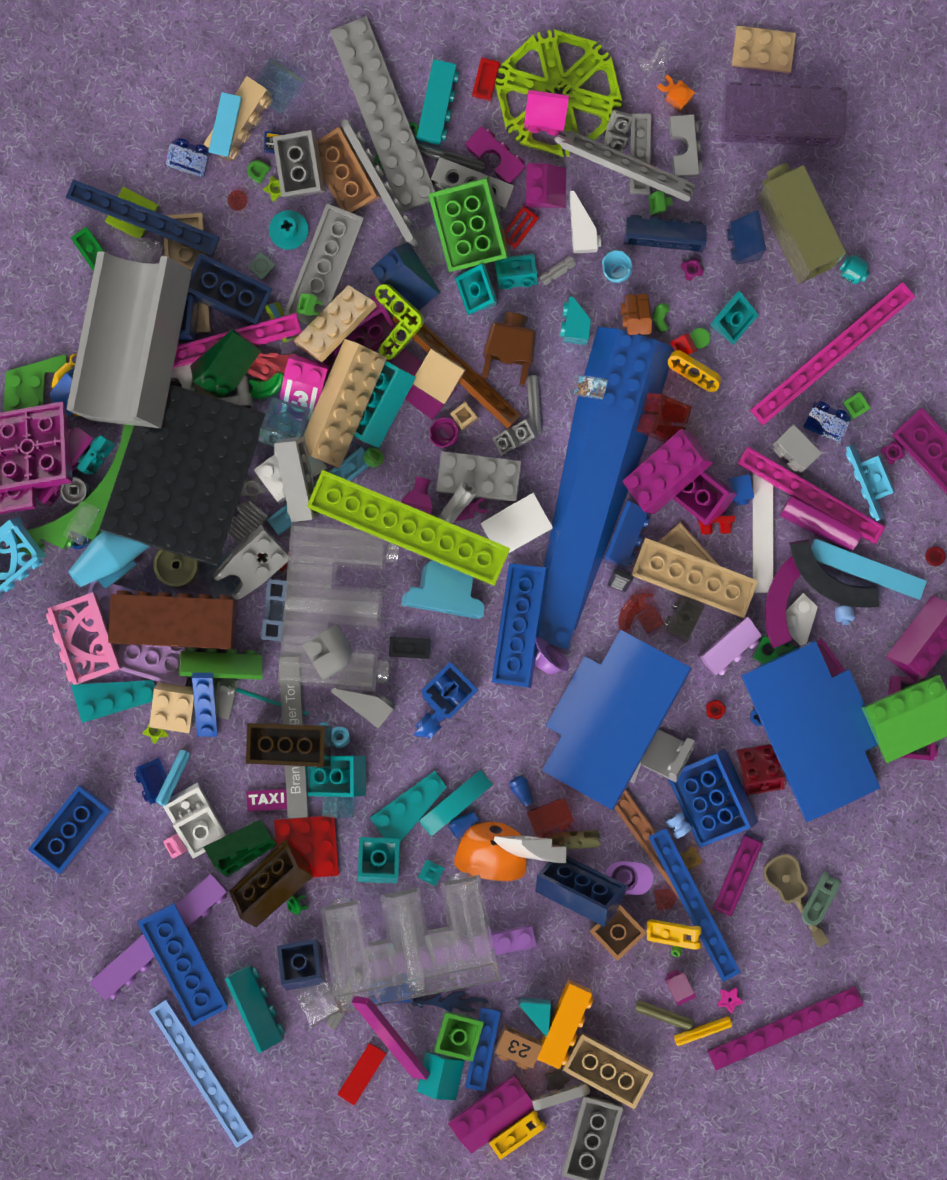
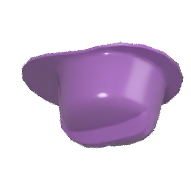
(549, 658)
(633, 874)

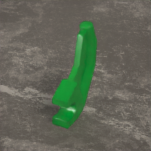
(265, 389)

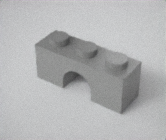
(685, 129)

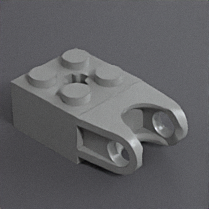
(247, 565)

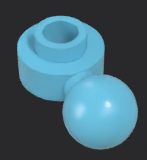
(336, 733)

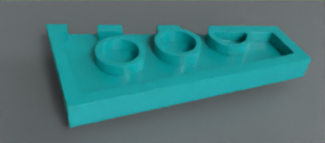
(406, 810)

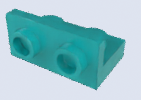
(516, 272)

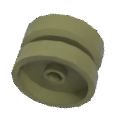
(173, 577)

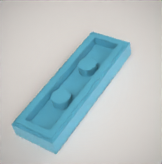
(225, 124)

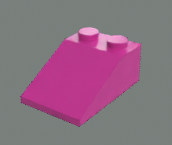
(545, 112)

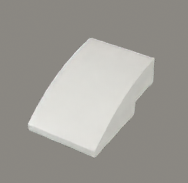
(517, 523)
(194, 819)
(532, 848)

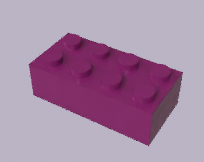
(667, 471)

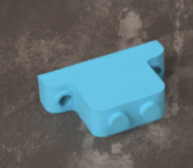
(444, 592)

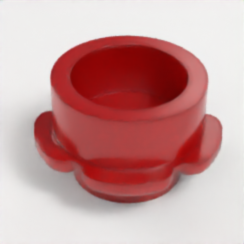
(720, 709)

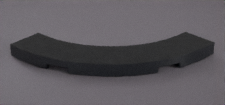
(826, 584)

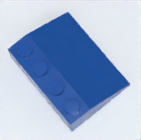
(713, 799)

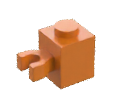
(678, 95)

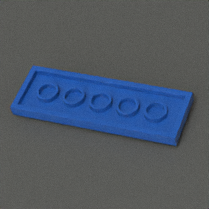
(520, 625)
(182, 964)

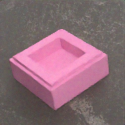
(175, 846)

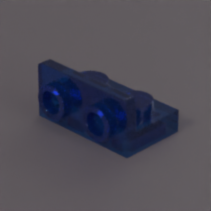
(188, 157)
(827, 421)
(152, 778)

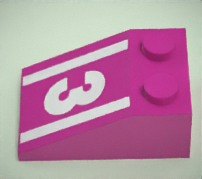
(304, 381)

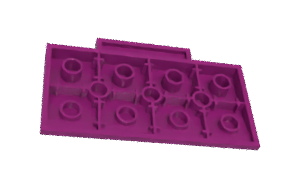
(33, 454)

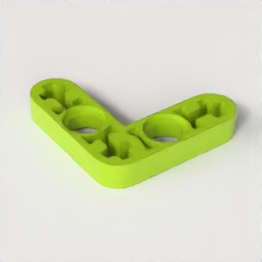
(404, 324)

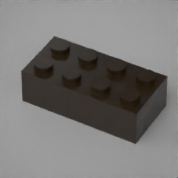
(288, 744)

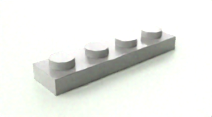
(640, 147)

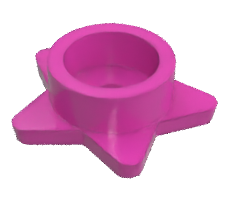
(724, 999)

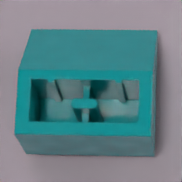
(577, 323)

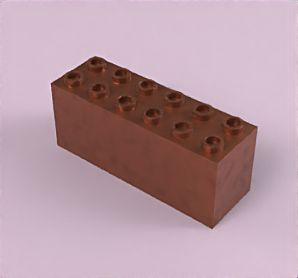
(172, 620)

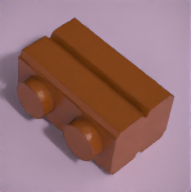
(636, 314)

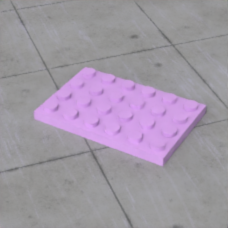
(147, 661)

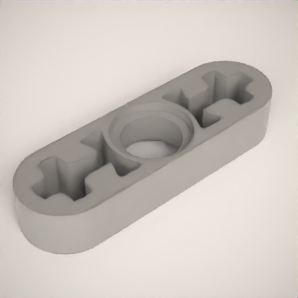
(560, 1096)

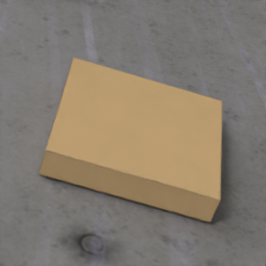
(438, 376)

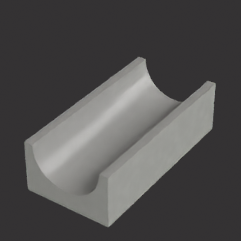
(129, 341)

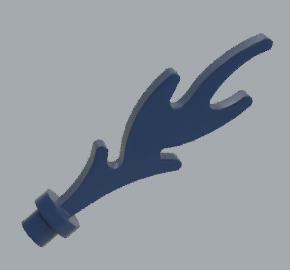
(451, 1000)

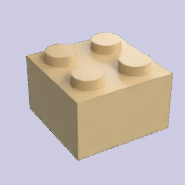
(172, 707)

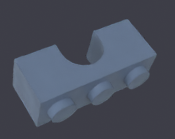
(274, 612)

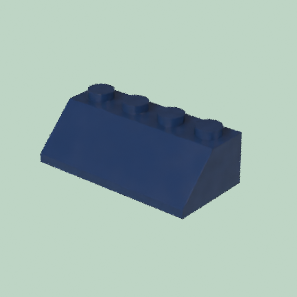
(665, 234)
(581, 889)

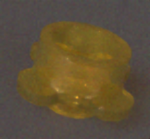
(691, 852)

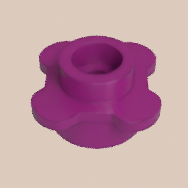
(698, 271)
(891, 458)

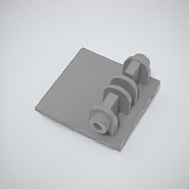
(224, 696)

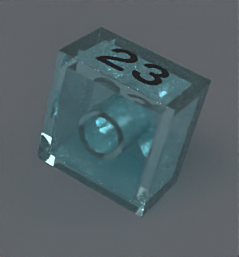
(283, 421)

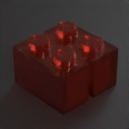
(659, 414)
(550, 816)

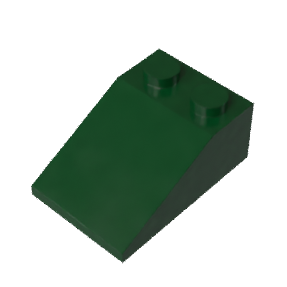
(225, 364)

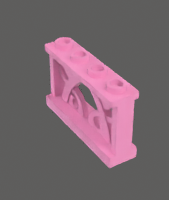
(94, 612)

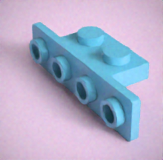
(873, 479)

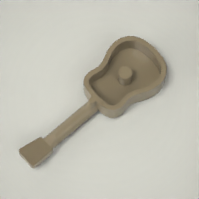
(785, 877)

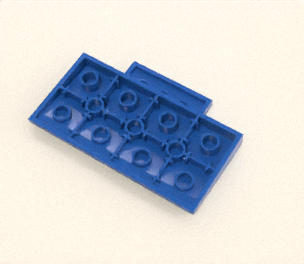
(612, 717)
(814, 729)

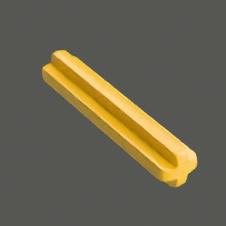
(703, 1030)

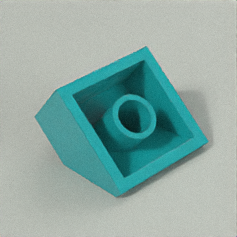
(378, 860)

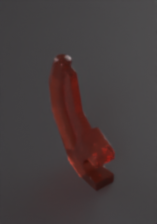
(631, 608)

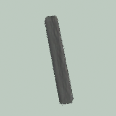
(435, 153)

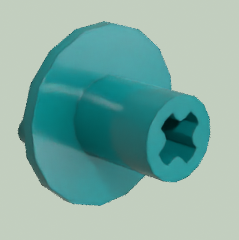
(288, 230)

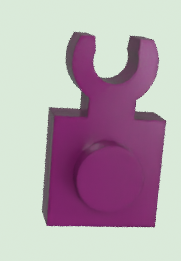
(468, 511)

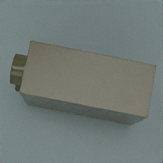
(800, 222)

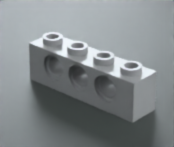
(446, 168)

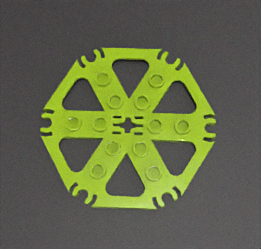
(553, 75)

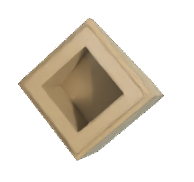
(464, 416)

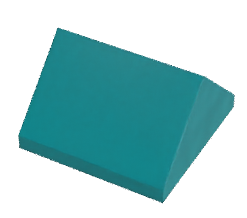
(476, 290)
(734, 318)
(538, 1012)
(443, 1078)

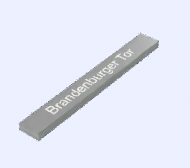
(295, 775)

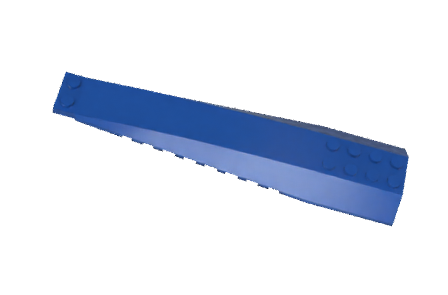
(598, 458)

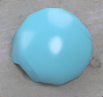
(620, 260)

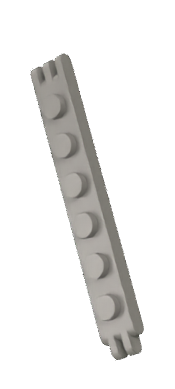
(625, 165)
(384, 188)

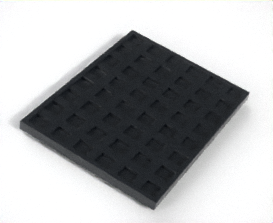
(186, 477)

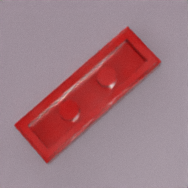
(362, 1073)

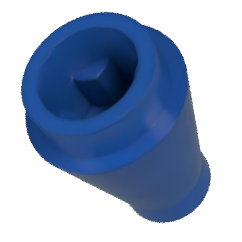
(520, 787)
(460, 824)

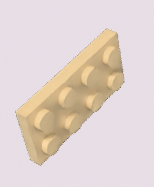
(335, 323)

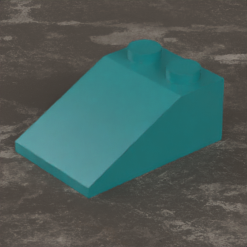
(342, 779)

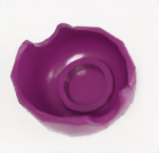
(449, 426)

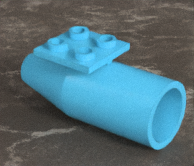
(106, 560)

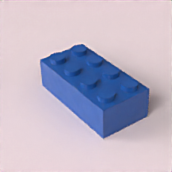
(70, 829)

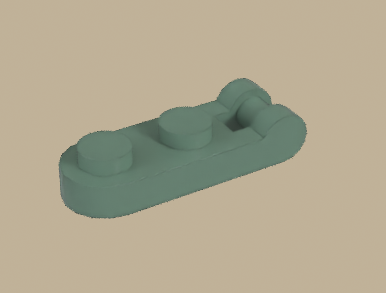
(820, 899)

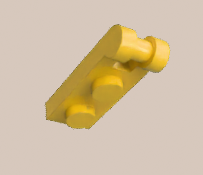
(673, 934)
(516, 1135)

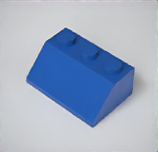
(626, 535)

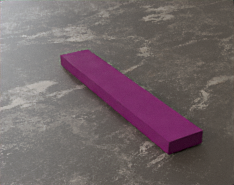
(390, 1037)

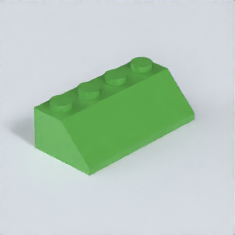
(221, 664)

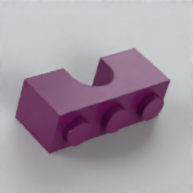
(483, 143)

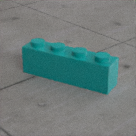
(436, 102)

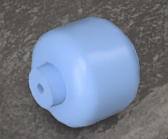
(844, 614)

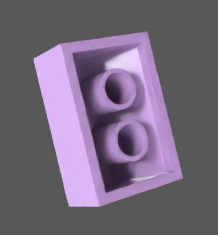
(731, 646)

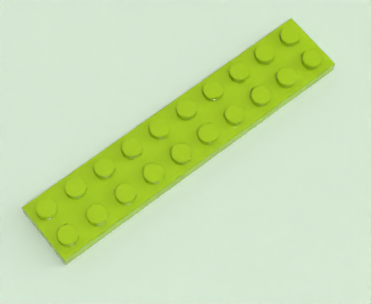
(408, 527)

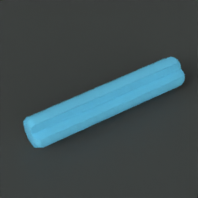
(173, 777)

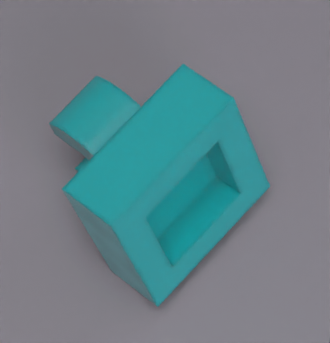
(431, 872)

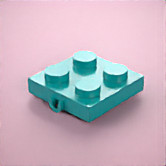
(92, 461)

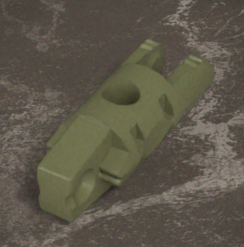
(576, 839)

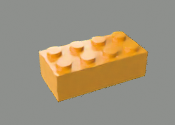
(564, 1023)

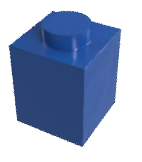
(743, 487)

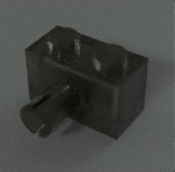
(684, 618)

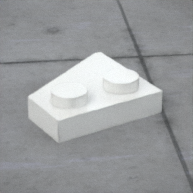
(800, 619)

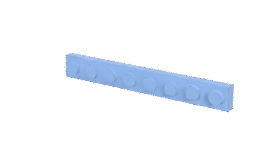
(201, 1073)

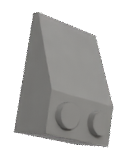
(369, 706)

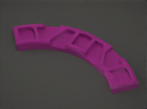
(777, 601)

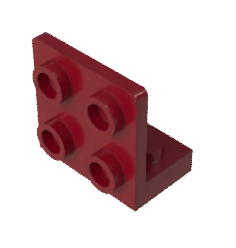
(760, 770)

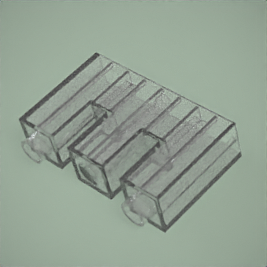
(318, 604)
(412, 957)

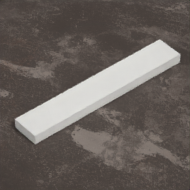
(762, 534)

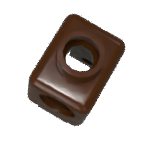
(510, 344)

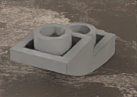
(616, 130)
(515, 436)

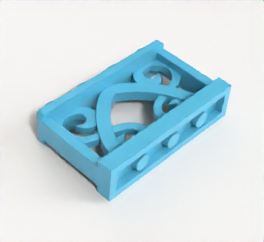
(7, 534)

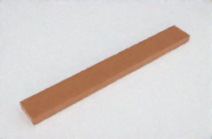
(641, 830)

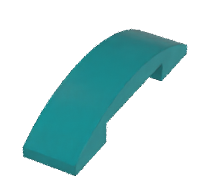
(455, 803)

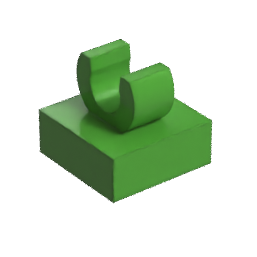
(658, 203)
(307, 304)

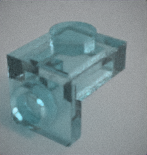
(338, 807)

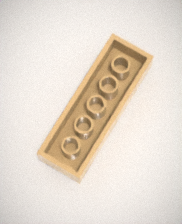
(342, 402)

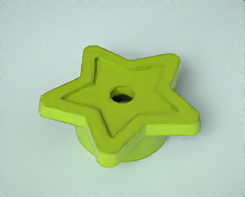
(270, 188)
(154, 735)

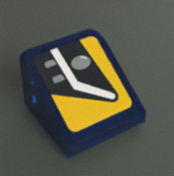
(268, 141)

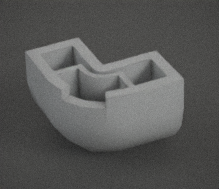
(329, 651)

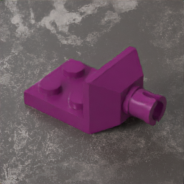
(419, 496)

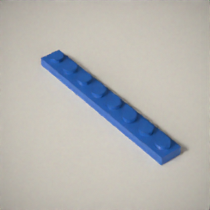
(694, 904)

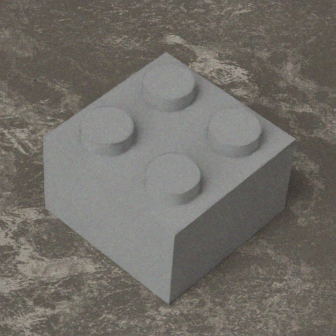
(795, 449)

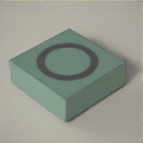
(261, 266)

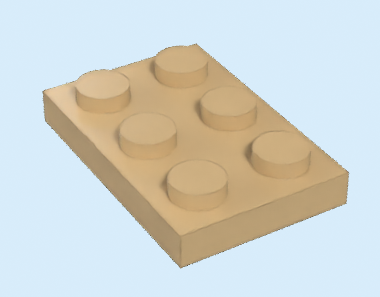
(763, 49)

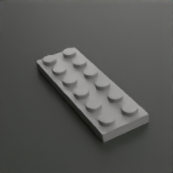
(325, 259)

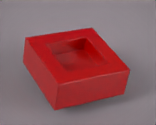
(684, 344)

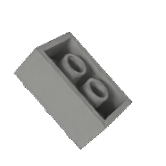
(298, 164)

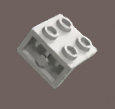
(668, 755)

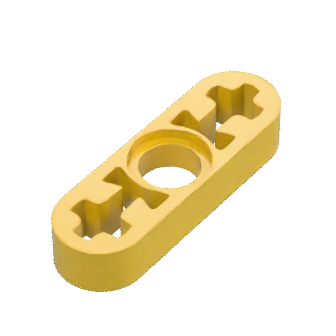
(692, 363)

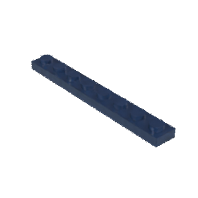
(143, 217)

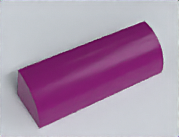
(820, 524)

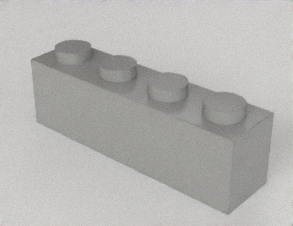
(296, 477)

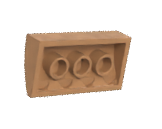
(345, 172)

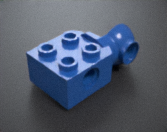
(446, 695)

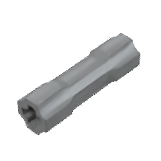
(459, 501)

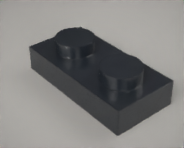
(409, 647)

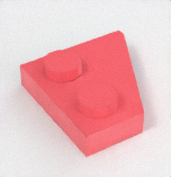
(268, 365)

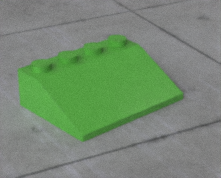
(469, 224)
(909, 718)

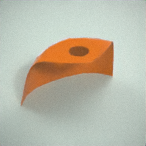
(490, 861)

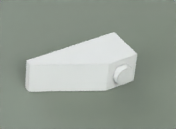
(583, 230)

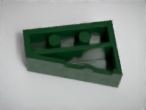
(240, 847)

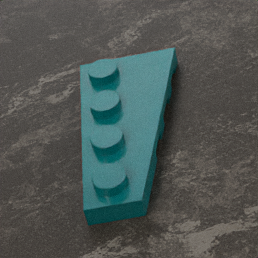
(104, 699)

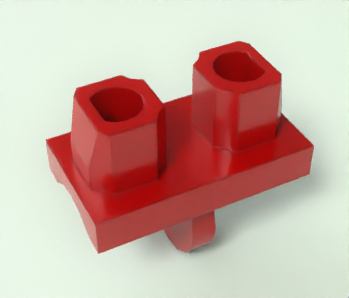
(724, 521)

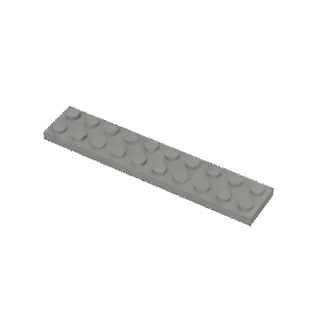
(383, 113)

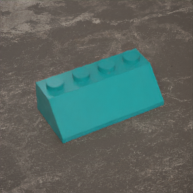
(384, 404)
(255, 1008)

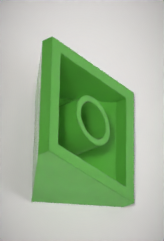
(458, 1036)

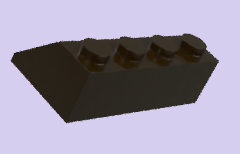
(270, 884)

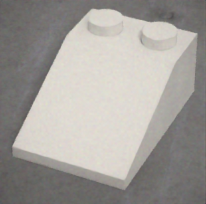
(272, 480)

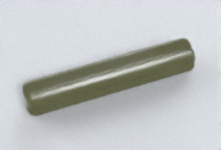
(664, 1015)

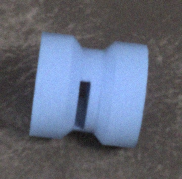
(679, 826)

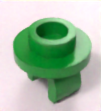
(294, 905)

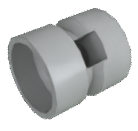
(75, 491)

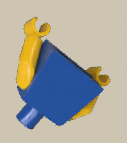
(62, 384)

